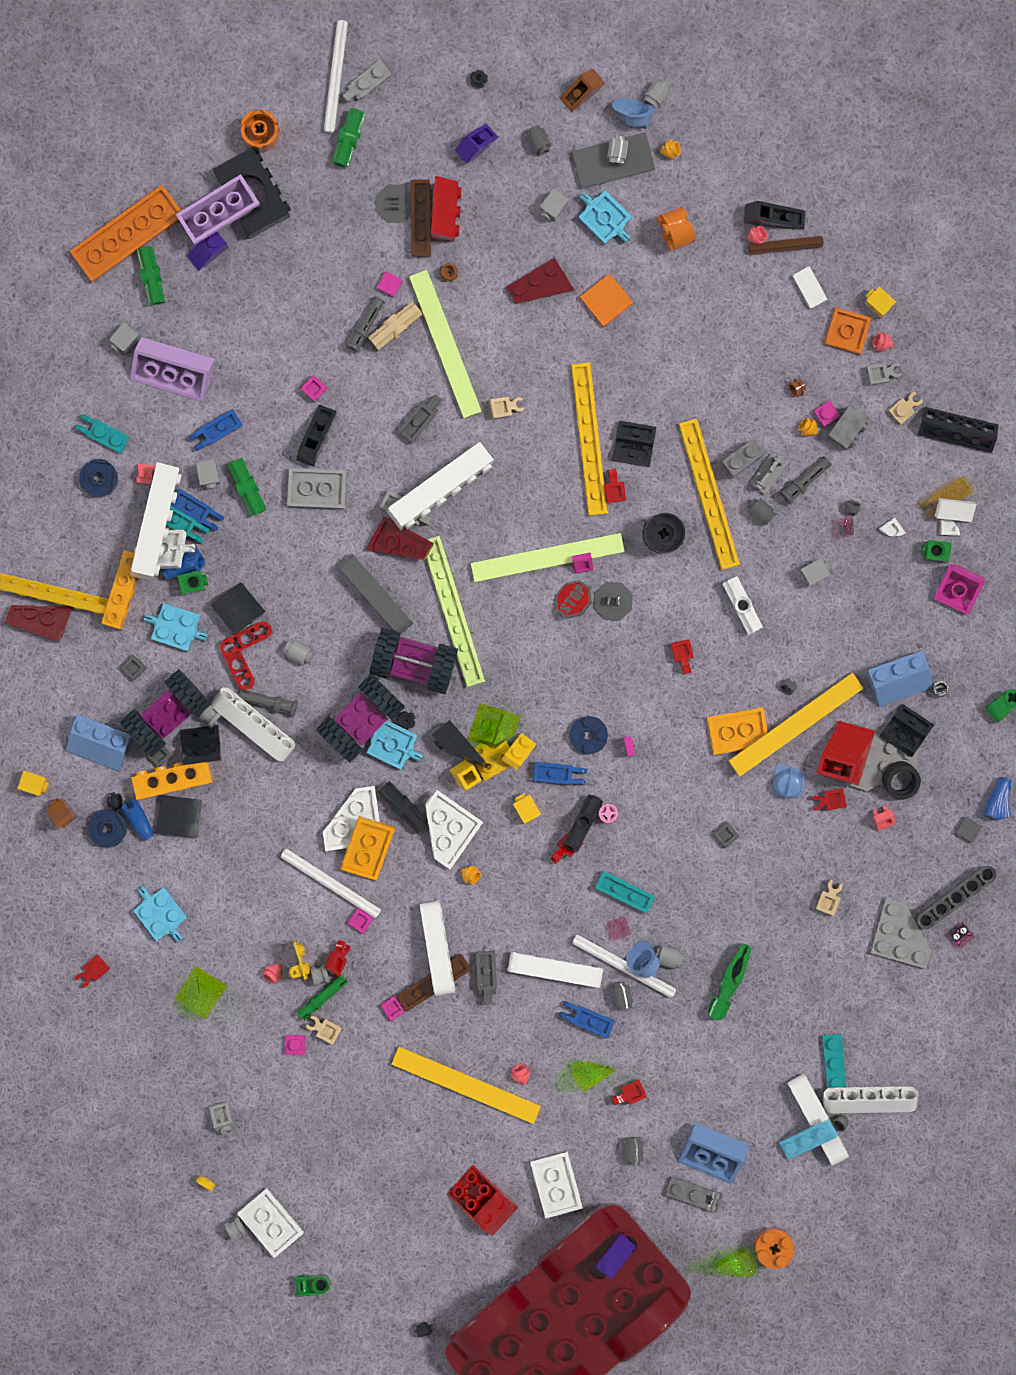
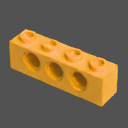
(121, 593)
(142, 778)

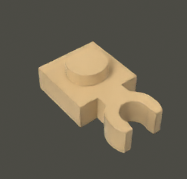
(502, 407)
(903, 410)
(828, 900)
(327, 1030)

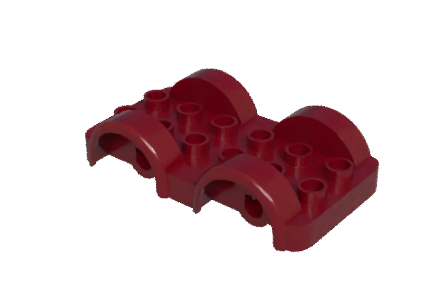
(570, 1313)

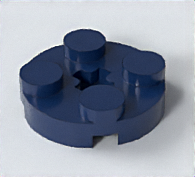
(92, 469)
(588, 746)
(97, 825)

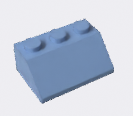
(900, 678)
(98, 742)
(713, 1153)

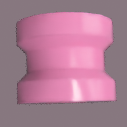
(608, 813)

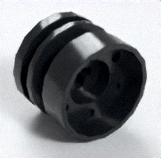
(673, 527)

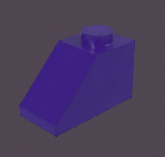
(476, 143)
(207, 250)
(615, 1256)

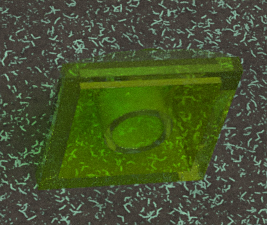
(493, 726)
(201, 992)
(590, 1073)
(737, 1264)

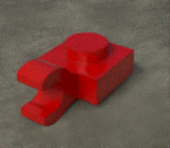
(614, 490)
(683, 652)
(558, 855)
(632, 1093)

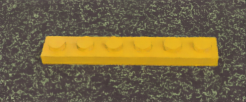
(53, 593)

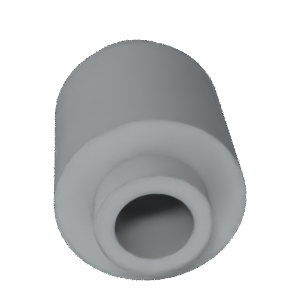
(657, 93)
(617, 150)
(298, 652)
(669, 957)

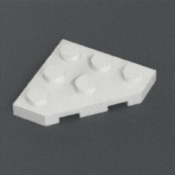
(449, 828)
(339, 831)

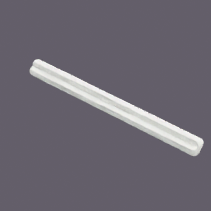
(335, 77)
(330, 883)
(622, 965)

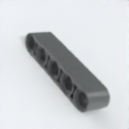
(375, 594)
(964, 893)

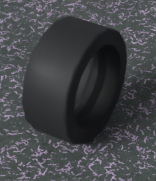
(892, 770)

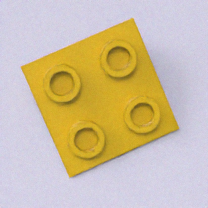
(493, 757)
(303, 968)

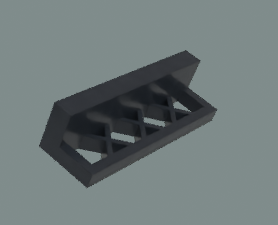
(958, 432)

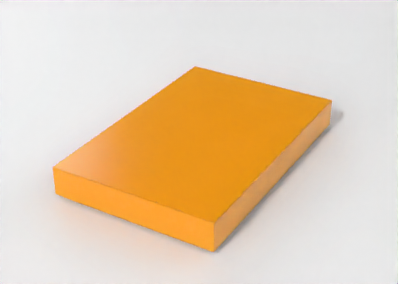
(736, 730)
(367, 848)

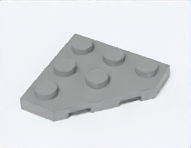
(879, 758)
(900, 936)

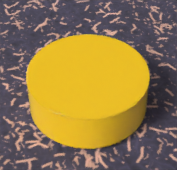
(205, 1182)

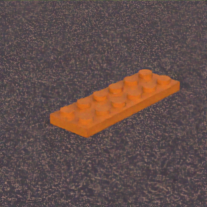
(126, 233)

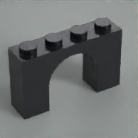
(273, 209)

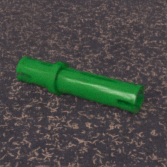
(324, 995)

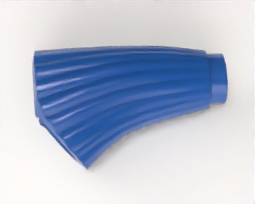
(190, 562)
(998, 802)
(137, 818)

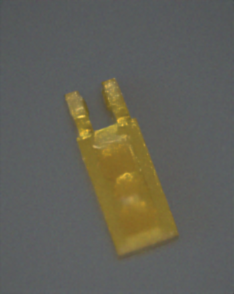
(956, 491)

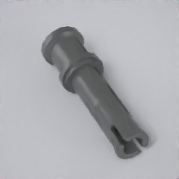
(361, 332)
(799, 485)
(277, 704)

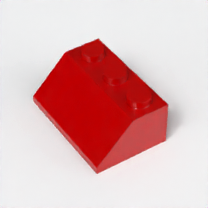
(445, 209)

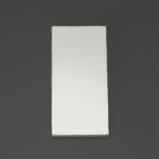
(809, 287)
(955, 510)

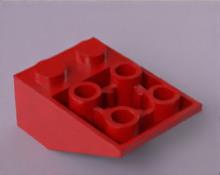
(846, 753)
(482, 1200)

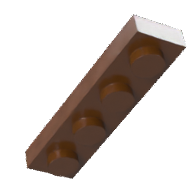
(420, 218)
(424, 988)

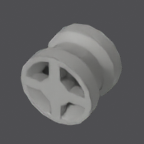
(211, 716)
(320, 975)
(235, 1228)

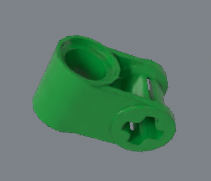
(1000, 706)
(309, 1285)

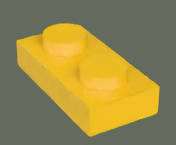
(519, 751)

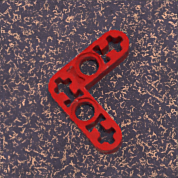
(237, 654)

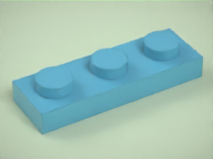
(808, 1139)

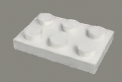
(556, 1184)
(270, 1222)

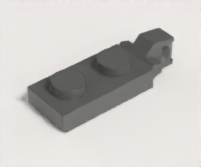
(419, 419)
(486, 975)

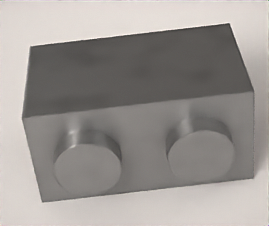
(848, 427)
(742, 458)

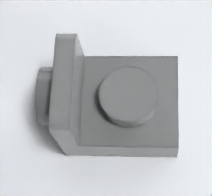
(222, 1118)

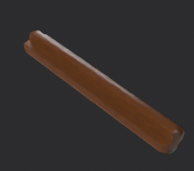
(786, 245)

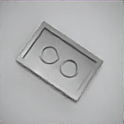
(316, 488)

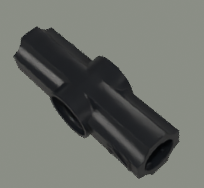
(403, 807)
(577, 832)

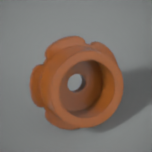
(449, 267)
(797, 387)

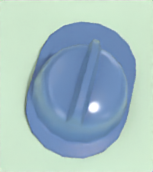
(635, 112)
(788, 781)
(643, 960)

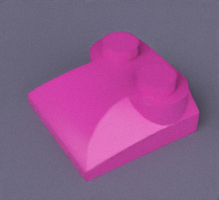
(959, 588)

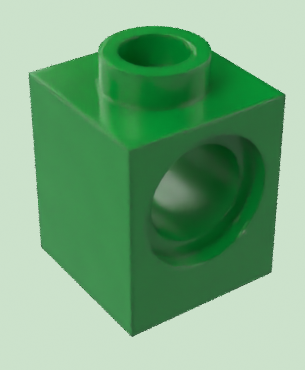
(945, 549)
(184, 582)

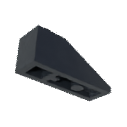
(774, 215)
(316, 435)
(453, 741)

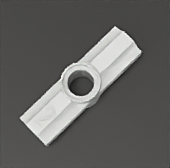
(737, 593)

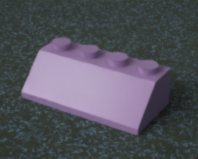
(217, 209)
(171, 369)

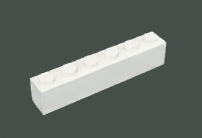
(440, 486)
(154, 522)

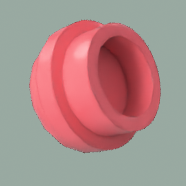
(757, 235)
(882, 342)
(273, 973)
(520, 1073)

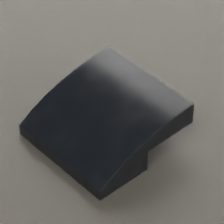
(634, 443)
(238, 608)
(907, 730)
(200, 745)
(179, 816)

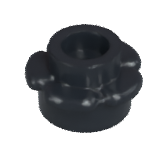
(478, 83)
(405, 715)
(115, 801)
(423, 1329)

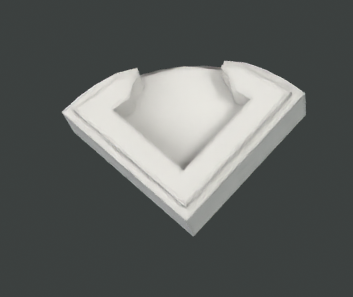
(892, 528)
(948, 528)

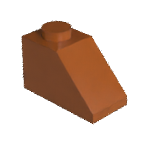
(582, 89)
(61, 813)

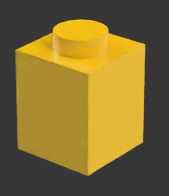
(879, 301)
(465, 775)
(33, 783)
(526, 808)

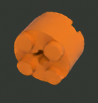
(263, 120)
(676, 228)
(768, 1238)

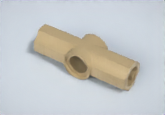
(395, 325)

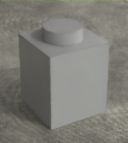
(553, 205)
(124, 338)
(208, 474)
(815, 572)

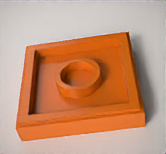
(606, 300)
(847, 331)

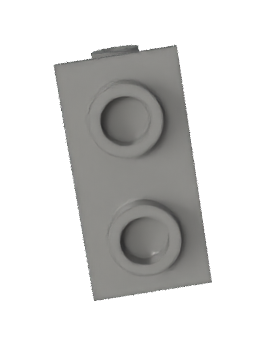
(768, 473)

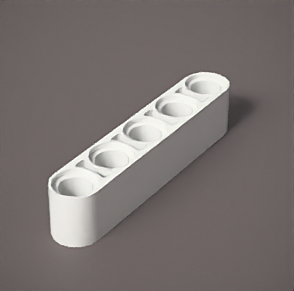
(253, 724)
(437, 948)
(555, 969)
(870, 1099)
(815, 1114)

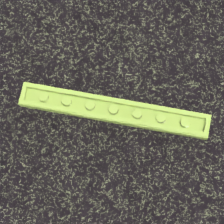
(445, 344)
(546, 557)
(454, 614)

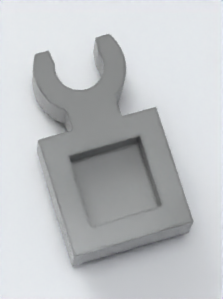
(880, 373)

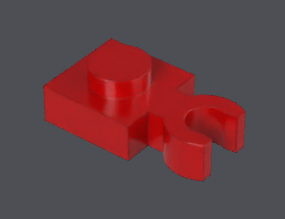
(833, 799)
(337, 959)
(94, 969)

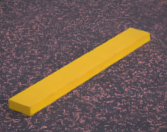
(589, 439)
(709, 494)
(795, 724)
(466, 1085)

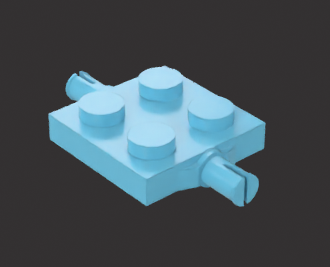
(605, 217)
(175, 627)
(393, 745)
(160, 914)

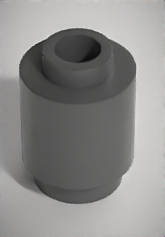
(538, 140)
(761, 511)
(621, 996)
(633, 1150)

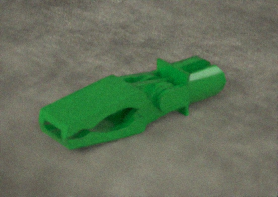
(719, 1004)

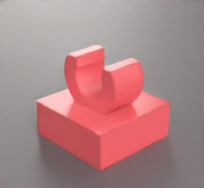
(145, 474)
(884, 819)

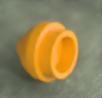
(671, 149)
(808, 427)
(470, 874)

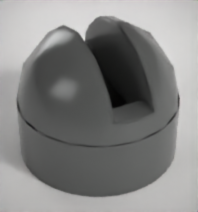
(852, 507)
(788, 683)
(938, 686)
(840, 1123)

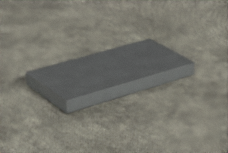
(593, 163)

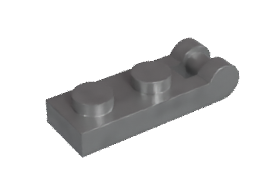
(693, 1194)

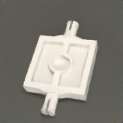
(173, 549)

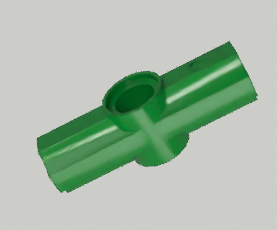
(348, 137)
(151, 275)
(246, 487)

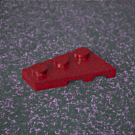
(540, 283)
(403, 542)
(40, 620)

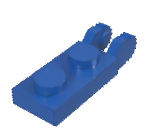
(217, 429)
(195, 509)
(557, 773)
(589, 1020)

